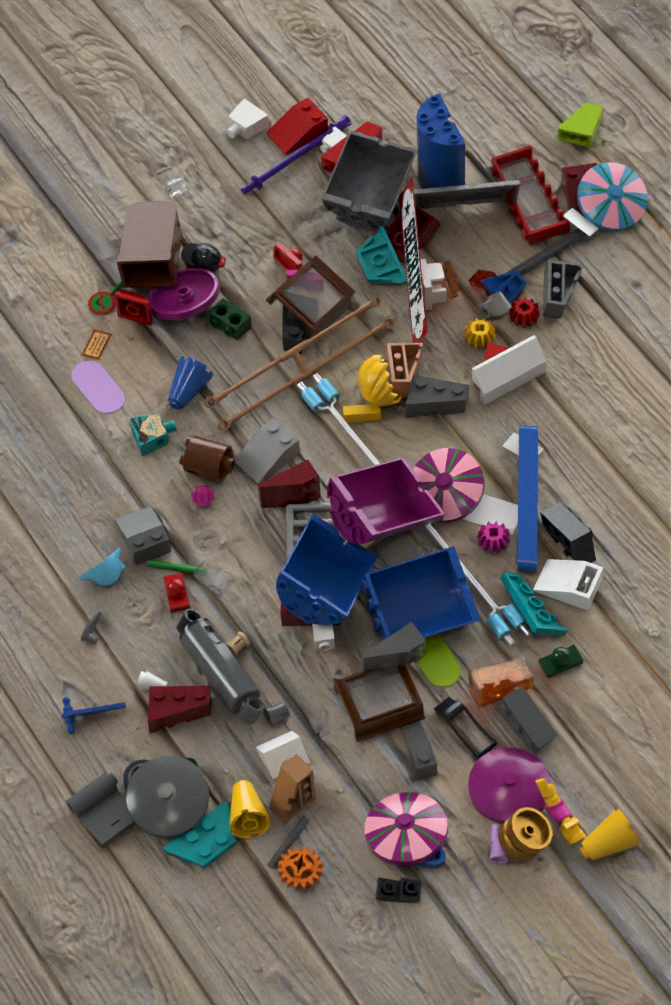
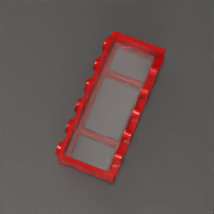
(536, 207)

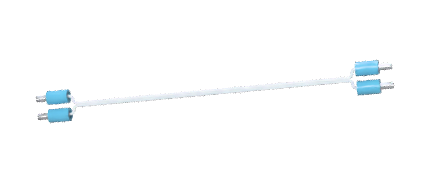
(495, 622)

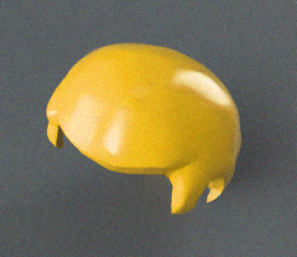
(374, 382)

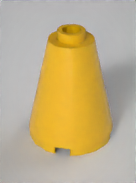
(247, 811)
(609, 837)

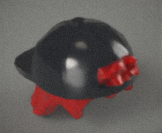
(202, 256)

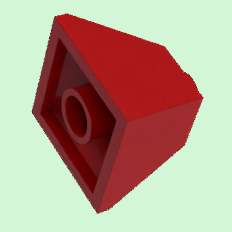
(133, 307)

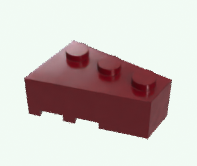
(177, 704)

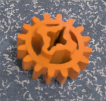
(293, 861)

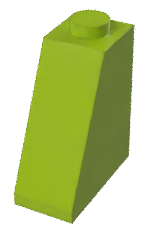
(581, 125)

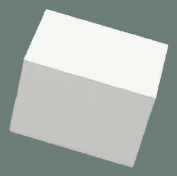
(279, 749)

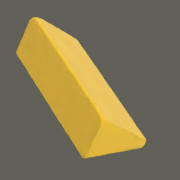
(361, 413)

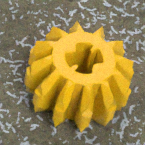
(479, 333)

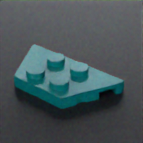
(380, 260)
(205, 841)

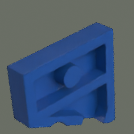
(508, 283)

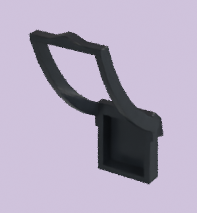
(449, 709)

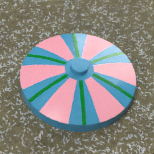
(612, 196)

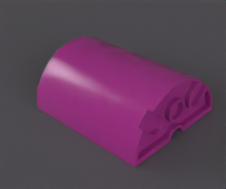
(380, 502)

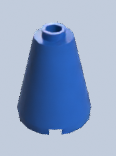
(187, 382)

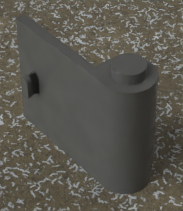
(101, 808)

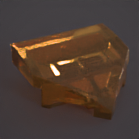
(450, 279)

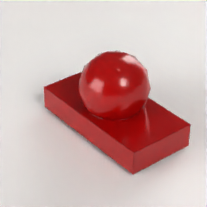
(289, 259)
(176, 592)

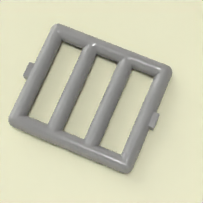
(291, 523)

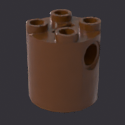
(207, 458)

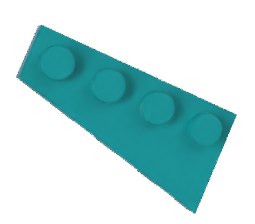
(531, 607)

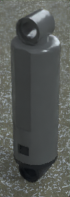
(220, 666)

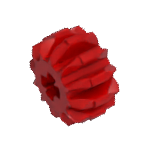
(524, 312)

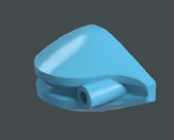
(107, 571)

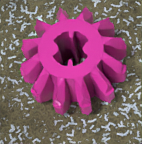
(493, 537)

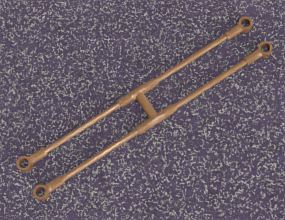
(305, 372)

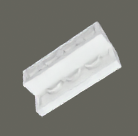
(509, 369)

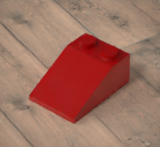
(298, 126)

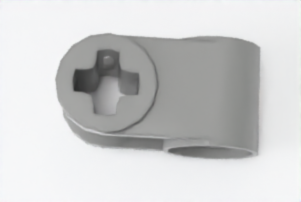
(495, 305)

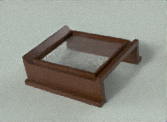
(314, 296)
(379, 700)

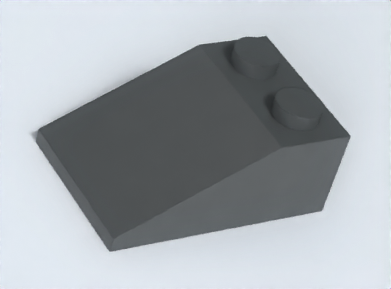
(143, 535)
(397, 650)

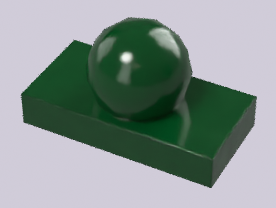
(560, 660)

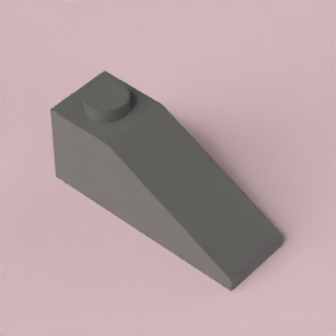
(419, 750)

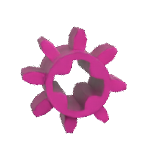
(202, 495)

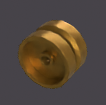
(525, 834)

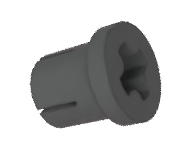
(276, 713)

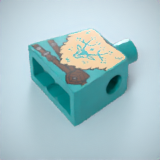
(151, 432)

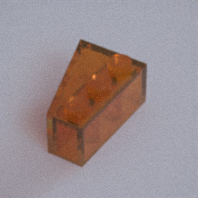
(498, 680)

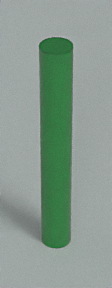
(171, 566)

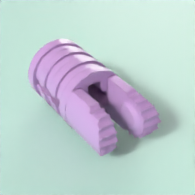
(497, 855)

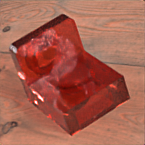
(475, 280)

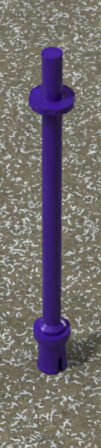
(257, 181)

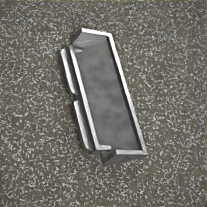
(466, 194)

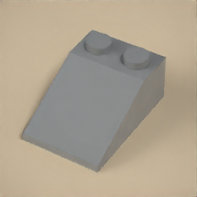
(267, 451)

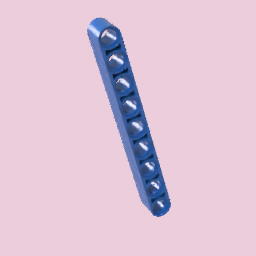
(527, 498)

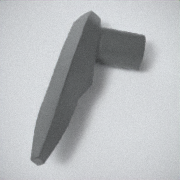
(86, 635)

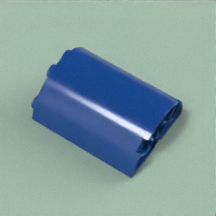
(438, 146)
(323, 574)
(421, 591)

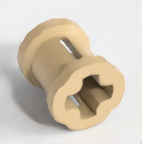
(238, 643)

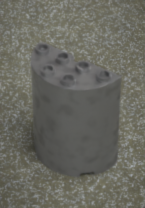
(367, 181)

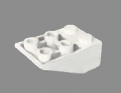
(570, 581)

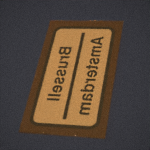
(96, 344)

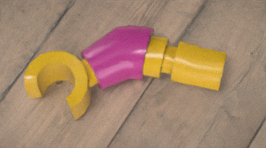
(559, 813)

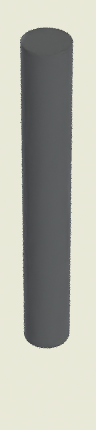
(288, 842)

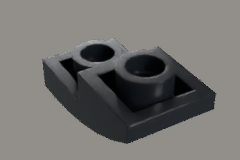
(398, 891)

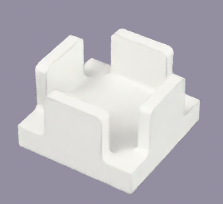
(432, 293)

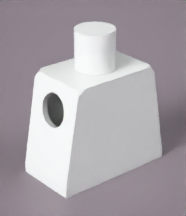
(247, 120)

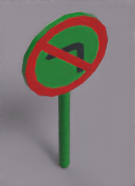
(103, 302)

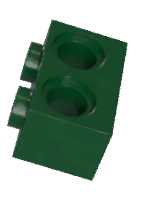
(230, 319)

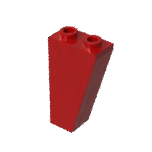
(330, 158)

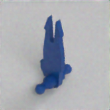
(69, 714)

